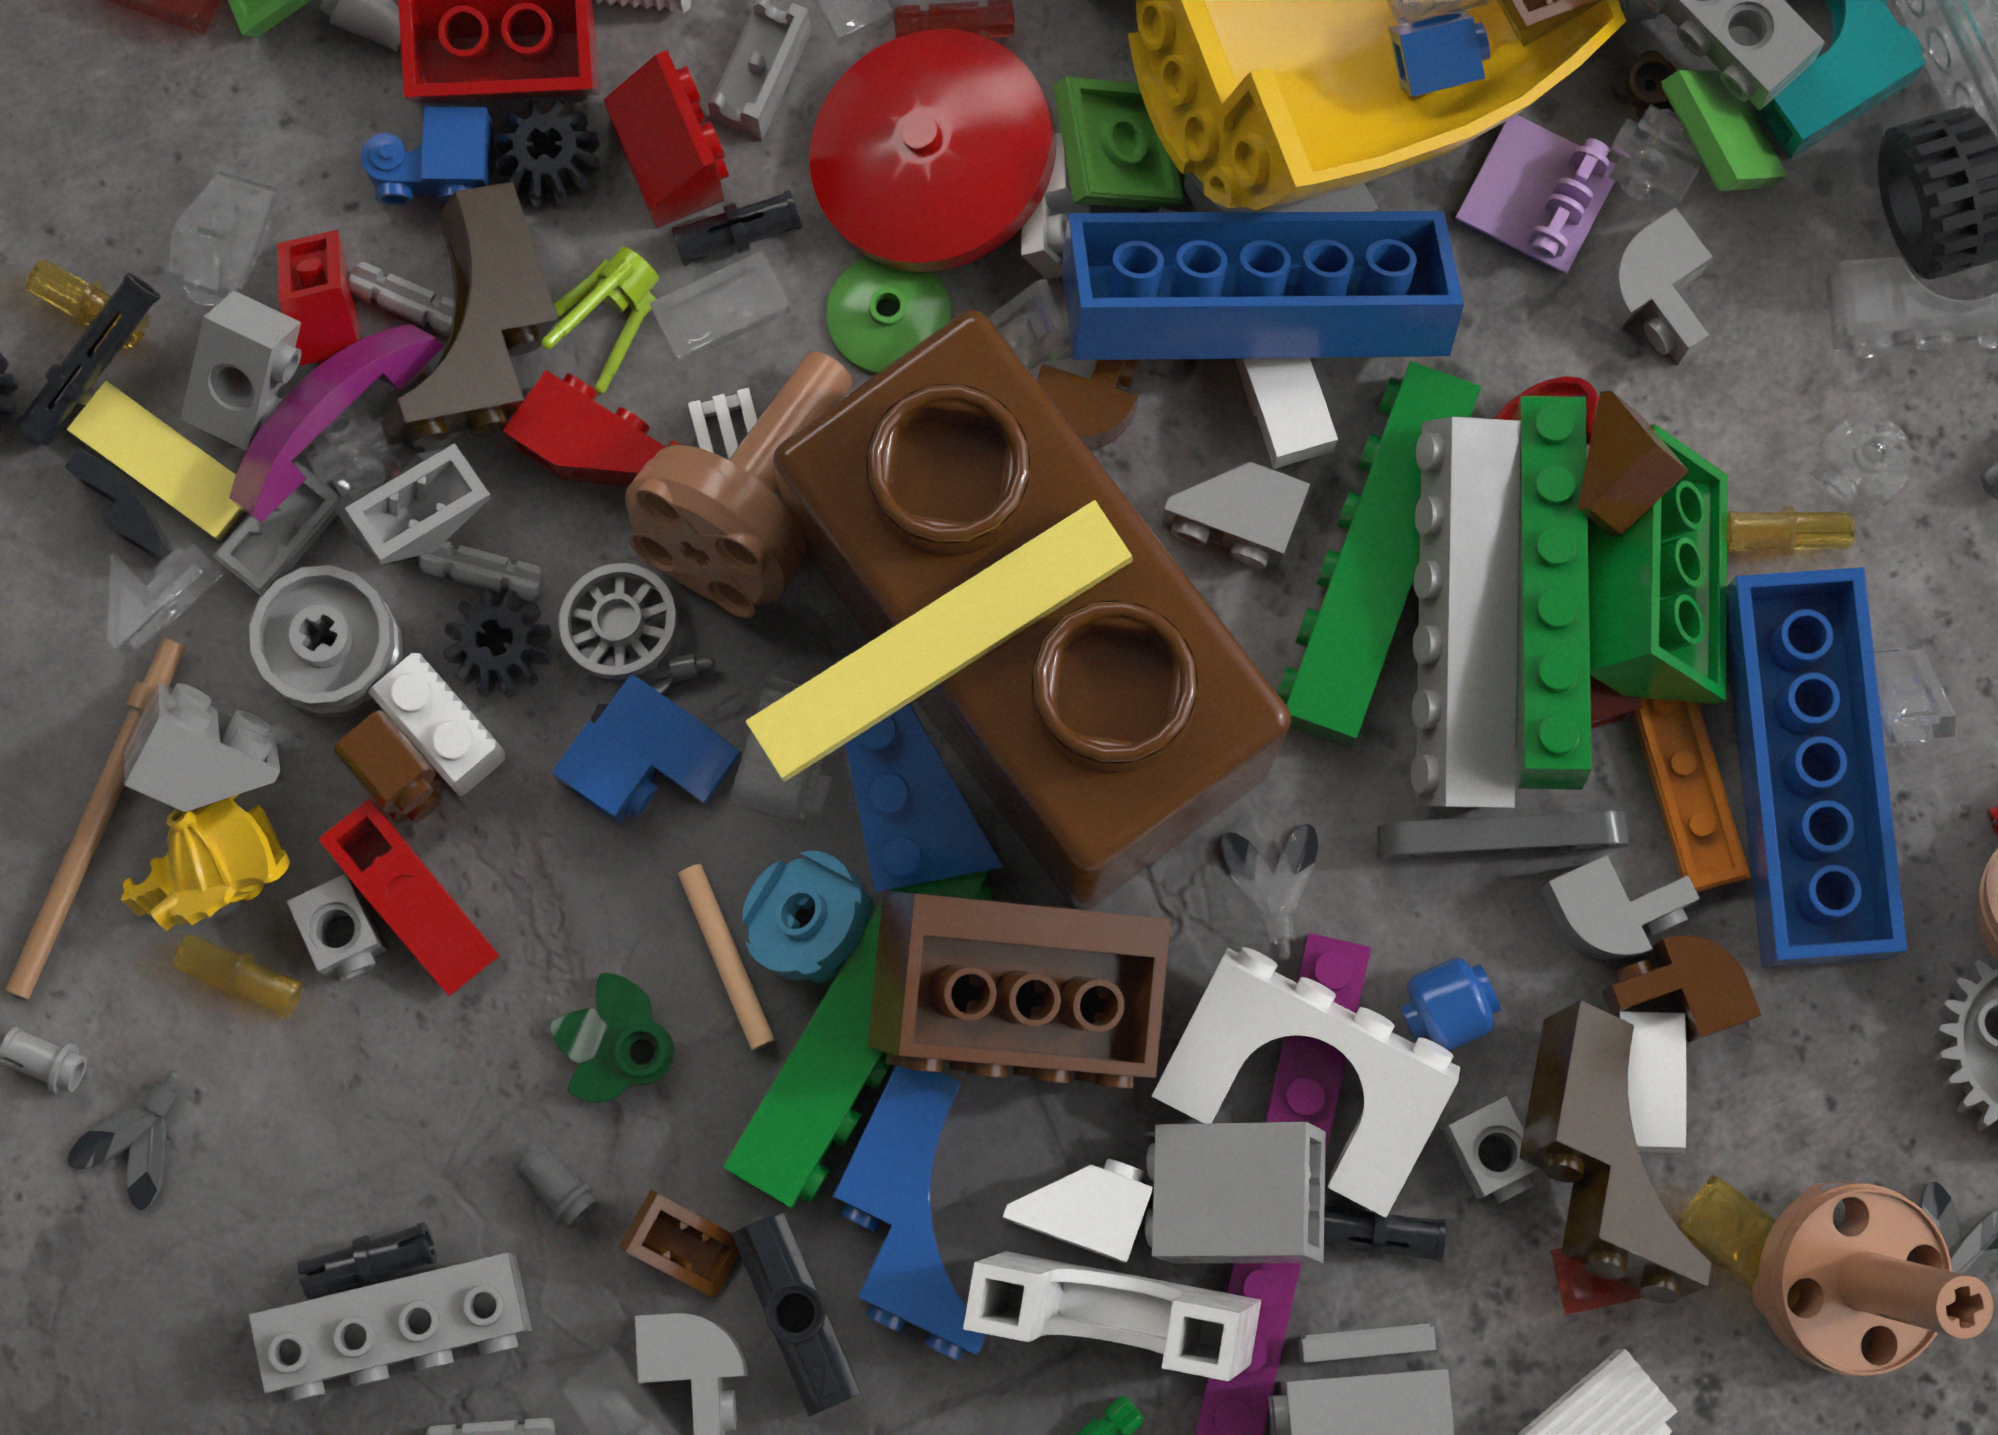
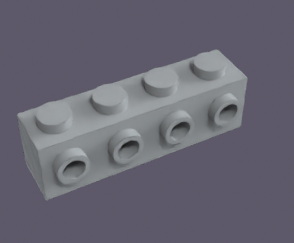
(391, 1324)

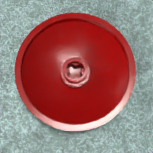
(932, 150)

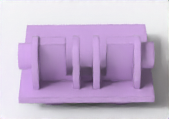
(1539, 192)

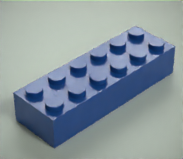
(1260, 285)
(1813, 768)

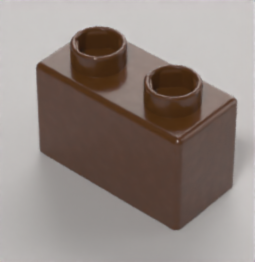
(1105, 719)

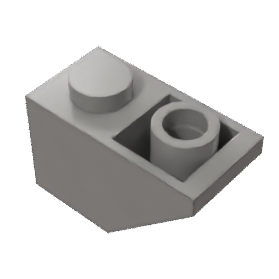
(1242, 510)

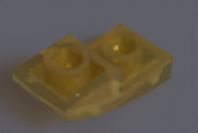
(1729, 1231)

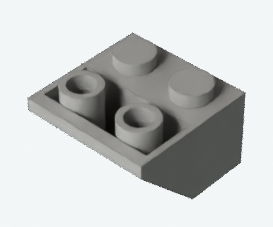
(195, 752)

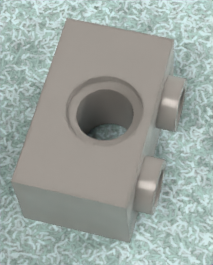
(240, 368)

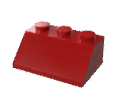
(497, 49)

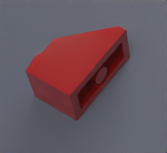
(317, 294)

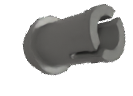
(557, 1187)

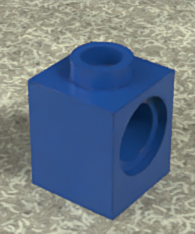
(1439, 52)
(607, 774)

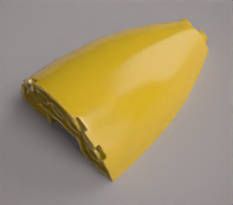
(1308, 92)

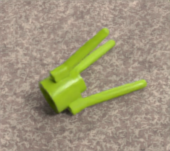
(620, 284)

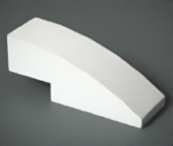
(1288, 408)

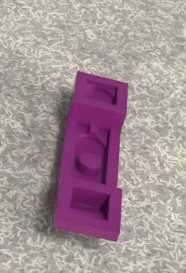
(267, 468)

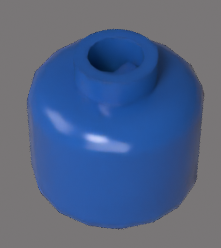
(1450, 1004)

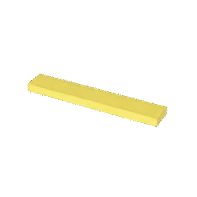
(939, 640)

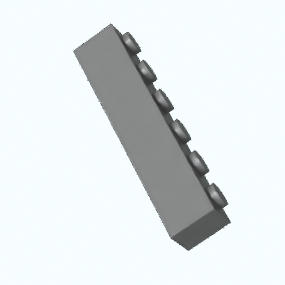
(1467, 612)

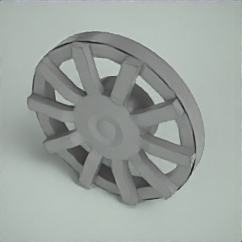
(618, 621)

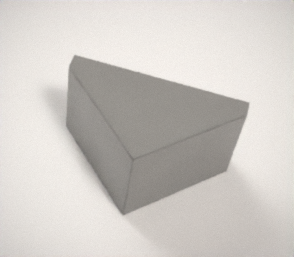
(419, 507)

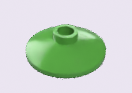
(877, 340)

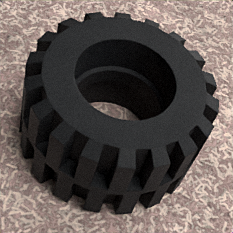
(1941, 191)

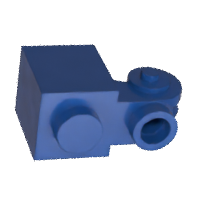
(451, 158)

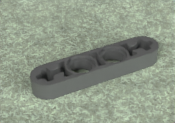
(1503, 836)

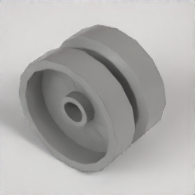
(300, 615)

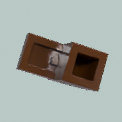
(1094, 405)
(1701, 980)

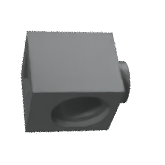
(318, 908)
(1464, 1140)

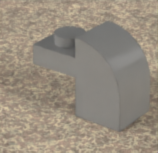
(1647, 282)
(1601, 919)
(694, 1350)

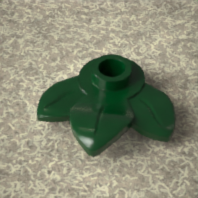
(604, 1040)

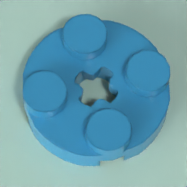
(831, 934)

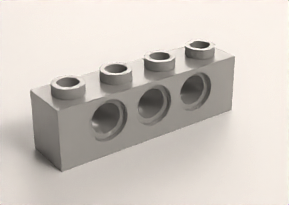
(1748, 72)

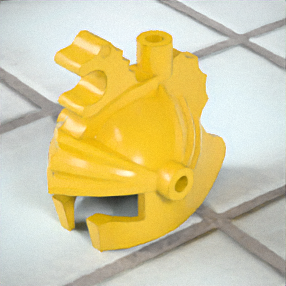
(211, 861)

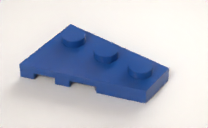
(911, 808)

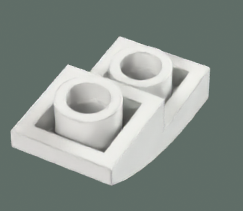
(1046, 229)
(1658, 1080)

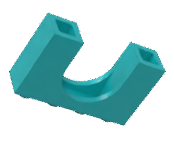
(1862, 68)

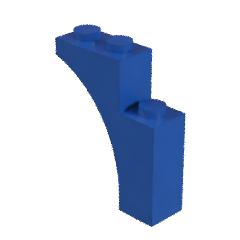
(892, 1185)

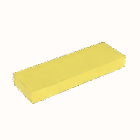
(158, 459)

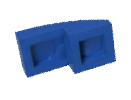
(669, 739)

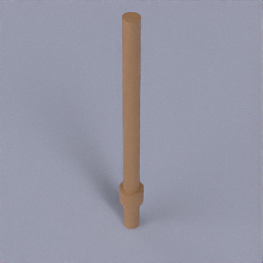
(89, 829)

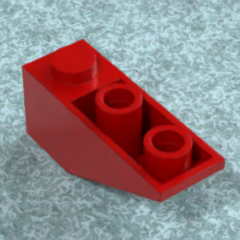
(577, 436)
(409, 896)

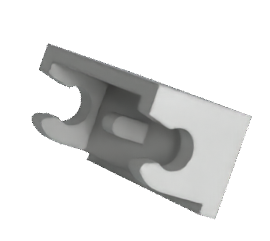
(760, 68)

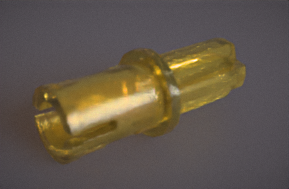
(75, 296)
(1789, 530)
(238, 975)

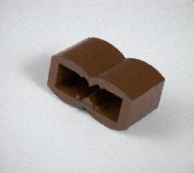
(391, 768)

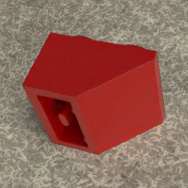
(662, 138)

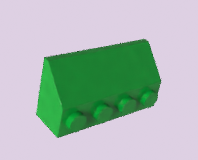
(1664, 591)

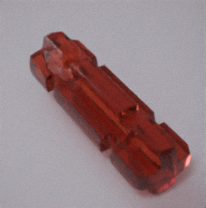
(965, 16)

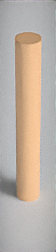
(726, 957)

